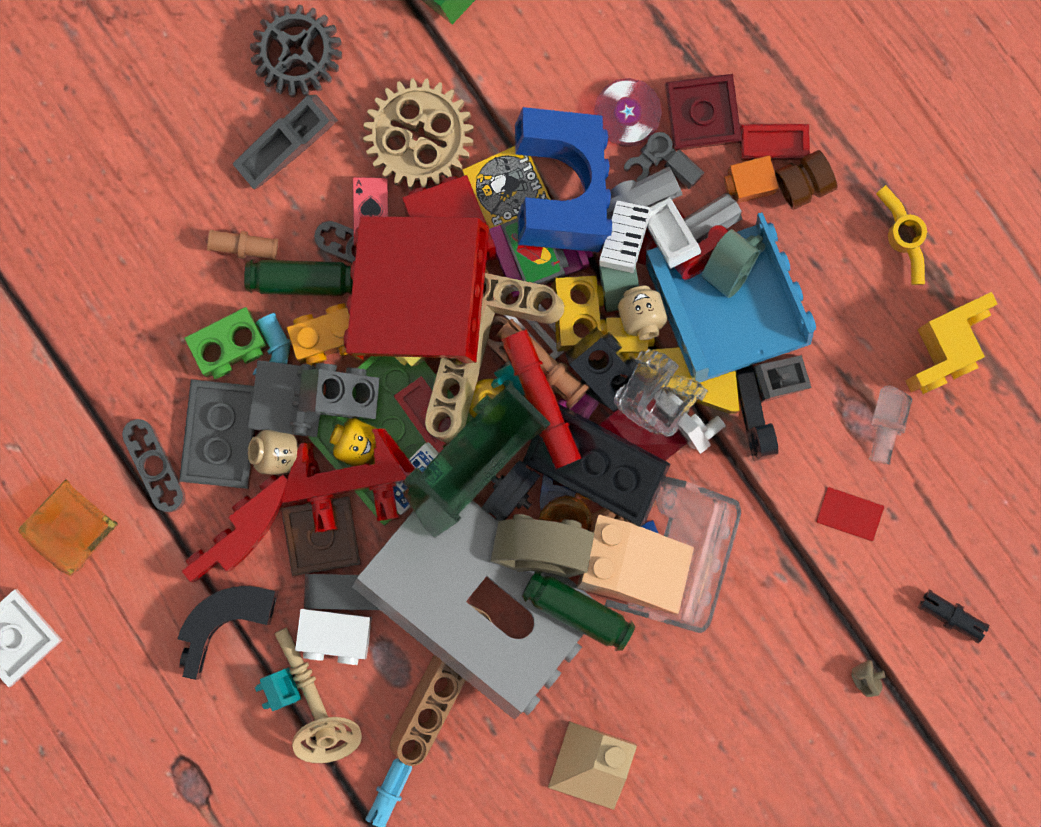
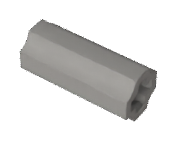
(721, 211)

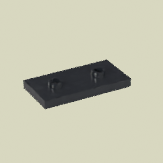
(609, 471)

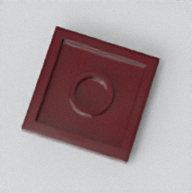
(703, 112)

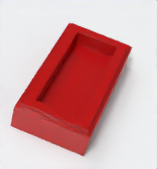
(776, 140)

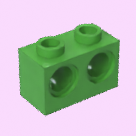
(223, 334)

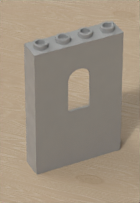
(425, 591)

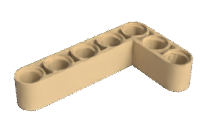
(467, 373)

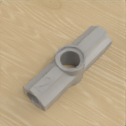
(646, 191)

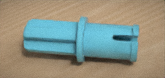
(388, 793)

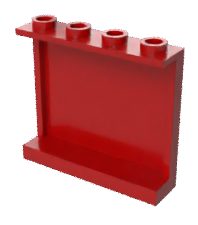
(417, 287)

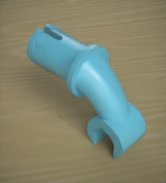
(275, 338)

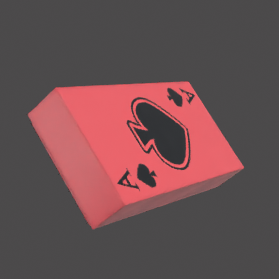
(369, 199)

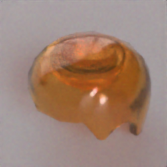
(567, 508)

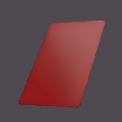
(850, 514)

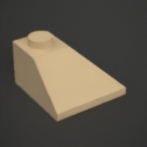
(592, 765)

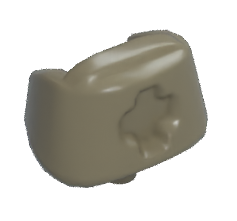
(867, 679)

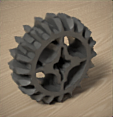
(288, 61)

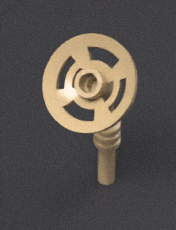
(323, 727)

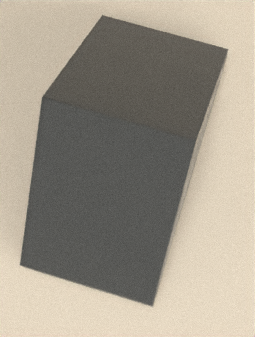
(781, 378)

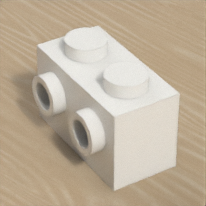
(333, 635)

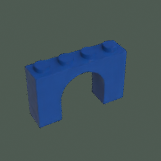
(580, 143)

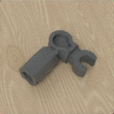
(660, 148)

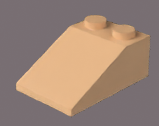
(636, 565)

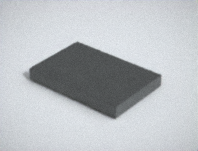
(217, 435)

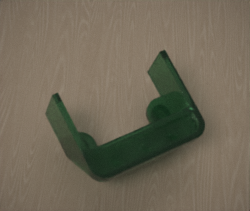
(472, 458)

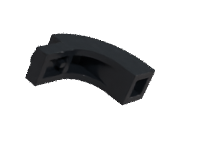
(208, 616)

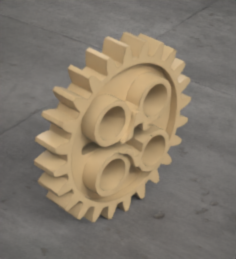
(431, 106)

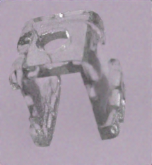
(675, 399)

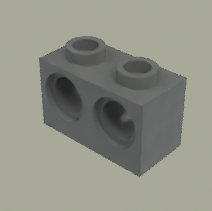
(338, 396)

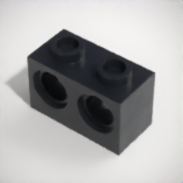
(601, 372)

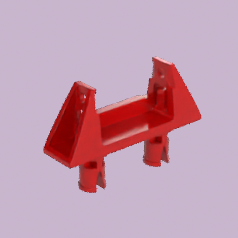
(319, 488)

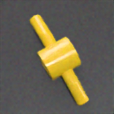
(913, 249)

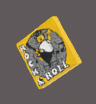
(503, 184)

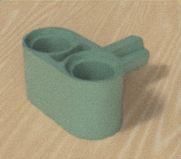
(732, 262)
(615, 284)

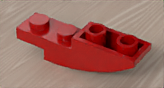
(252, 522)

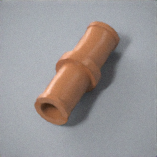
(242, 244)

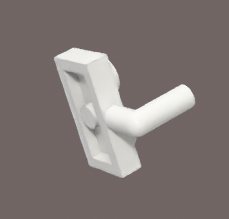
(696, 431)

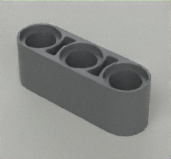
(333, 592)

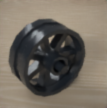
(511, 491)

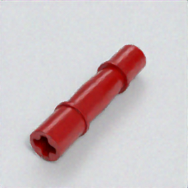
(540, 394)

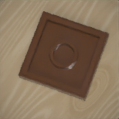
(322, 550)

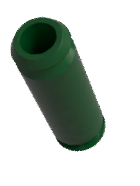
(298, 277)
(578, 611)

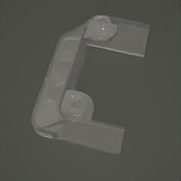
(710, 526)

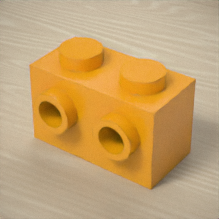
(319, 336)

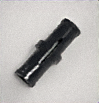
(953, 616)

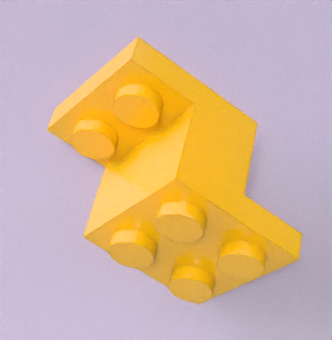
(952, 344)

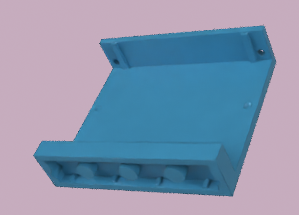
(737, 331)

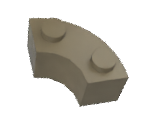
(542, 546)

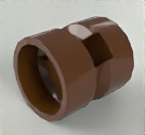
(809, 178)

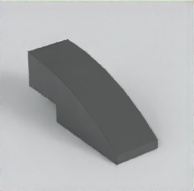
(285, 141)

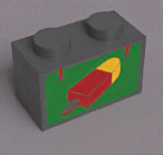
(534, 263)

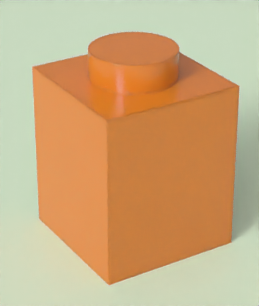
(751, 179)

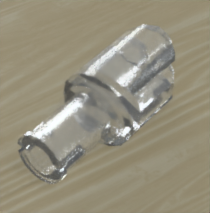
(889, 421)

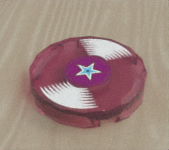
(629, 111)

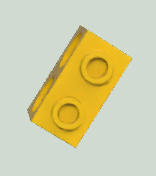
(577, 313)

